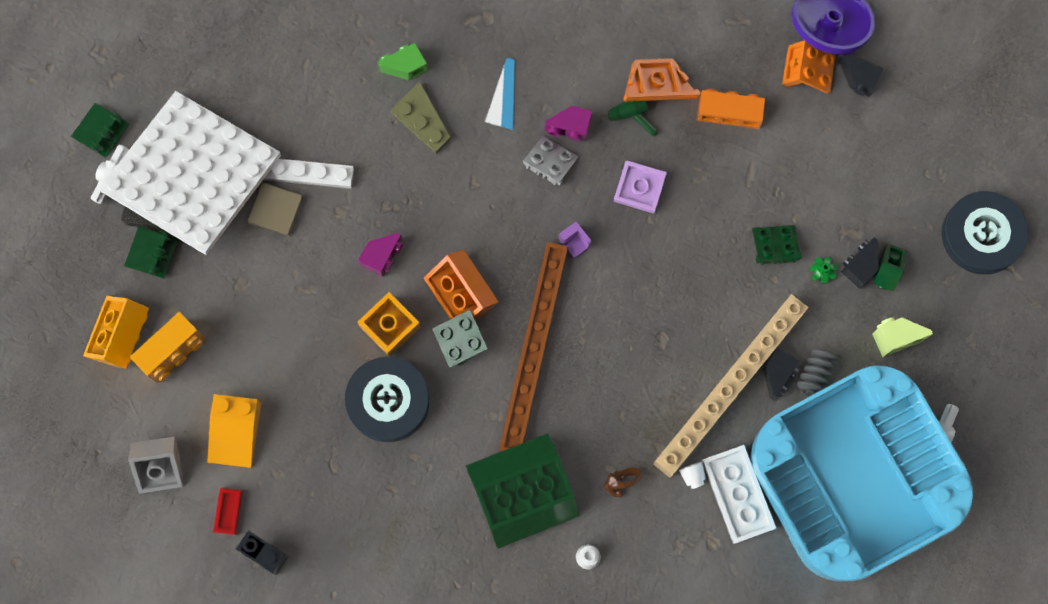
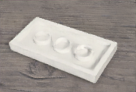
(738, 494)

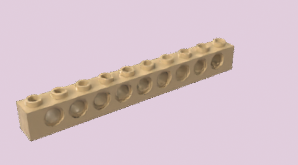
(730, 386)

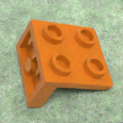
(809, 66)

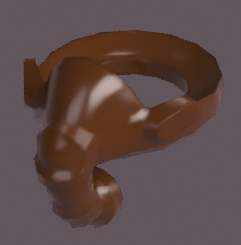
(614, 479)

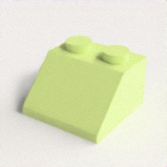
(898, 335)

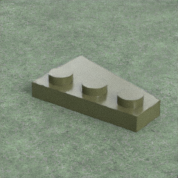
(421, 118)

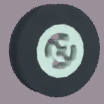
(1004, 224)
(387, 373)

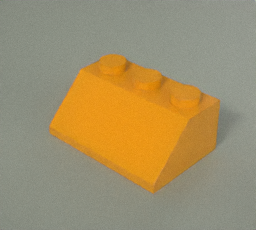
(116, 331)

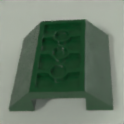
(523, 490)

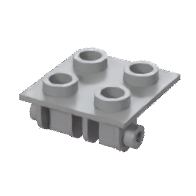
(550, 160)

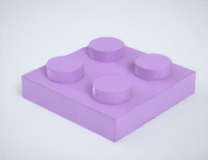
(639, 186)

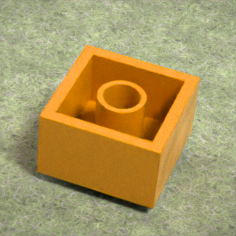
(389, 324)

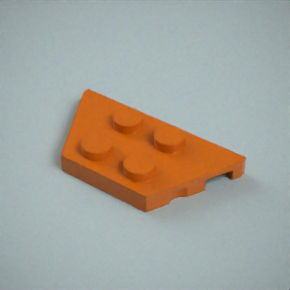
(658, 81)

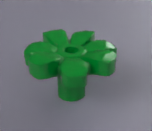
(823, 270)

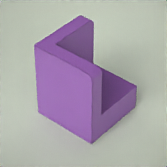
(575, 239)

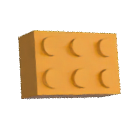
(168, 348)

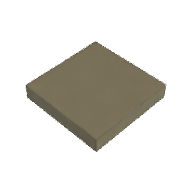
(275, 209)

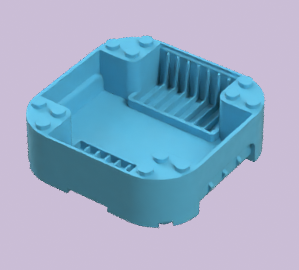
(861, 474)

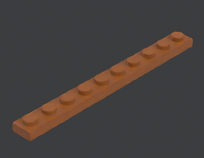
(533, 346)

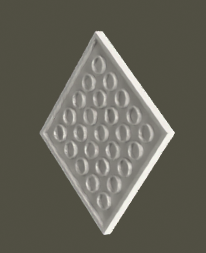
(190, 172)

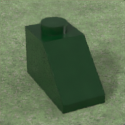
(890, 267)

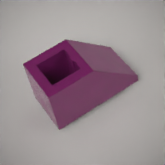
(571, 123)
(379, 253)

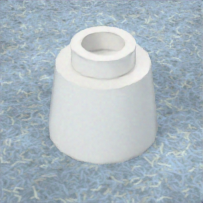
(693, 474)
(588, 556)

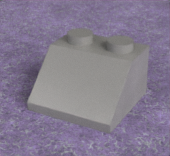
(156, 464)

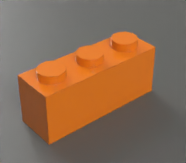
(731, 108)

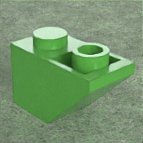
(405, 63)

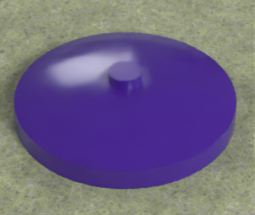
(834, 24)

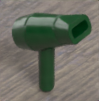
(632, 109)

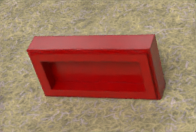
(228, 511)

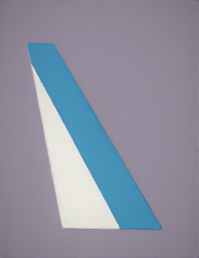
(503, 101)

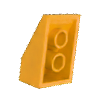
(233, 430)

